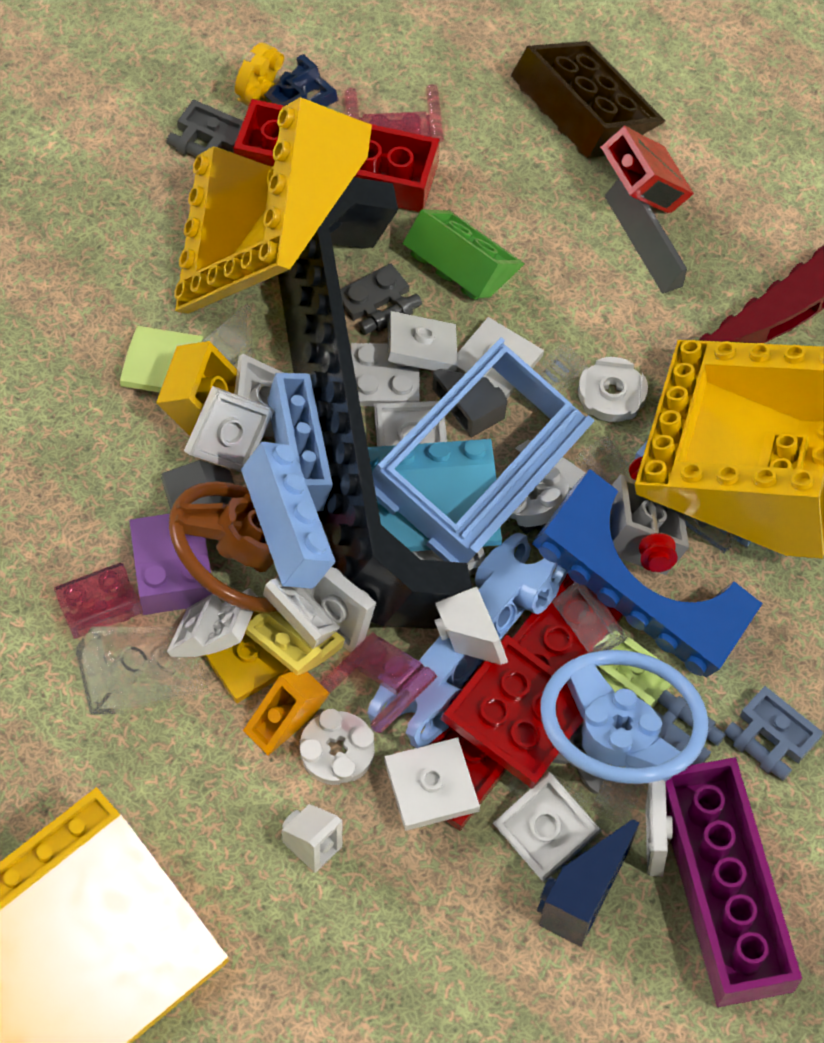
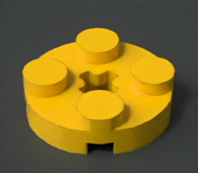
(259, 74)

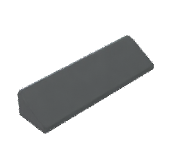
(648, 238)

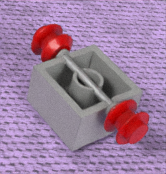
(644, 529)

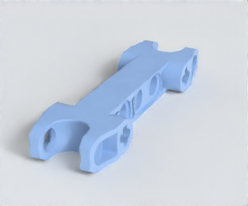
(507, 590)

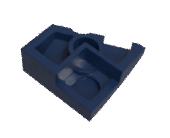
(300, 83)

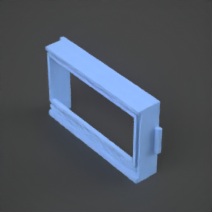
(465, 538)

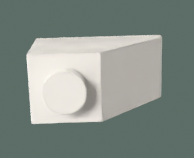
(470, 627)
(313, 835)

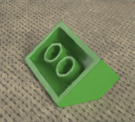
(460, 253)

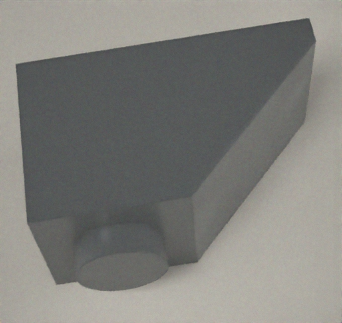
(479, 407)

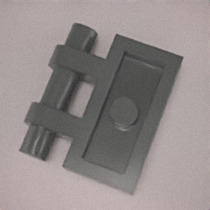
(206, 124)
(374, 291)

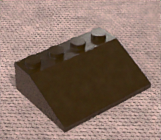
(582, 94)

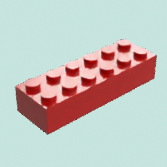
(393, 154)

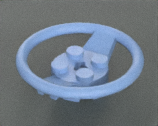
(619, 725)

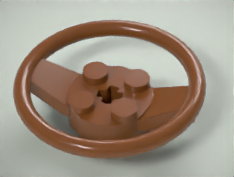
(234, 527)

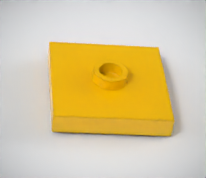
(246, 667)

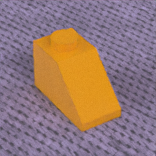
(285, 710)

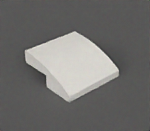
(210, 627)

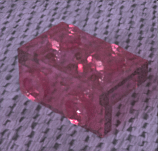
(98, 600)

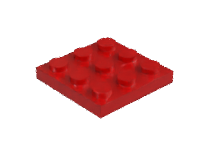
(503, 713)

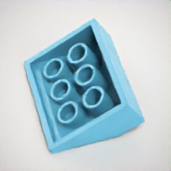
(448, 475)

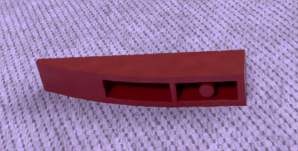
(780, 308)

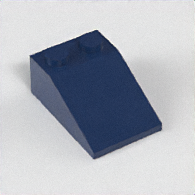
(582, 886)

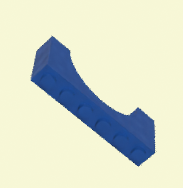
(582, 544)

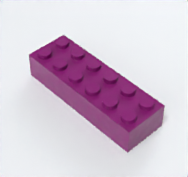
(729, 885)

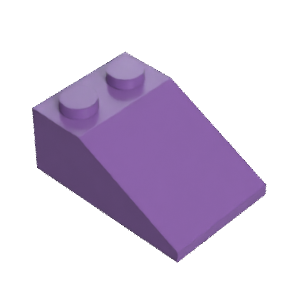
(160, 574)

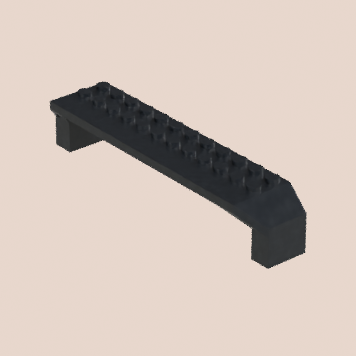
(320, 346)

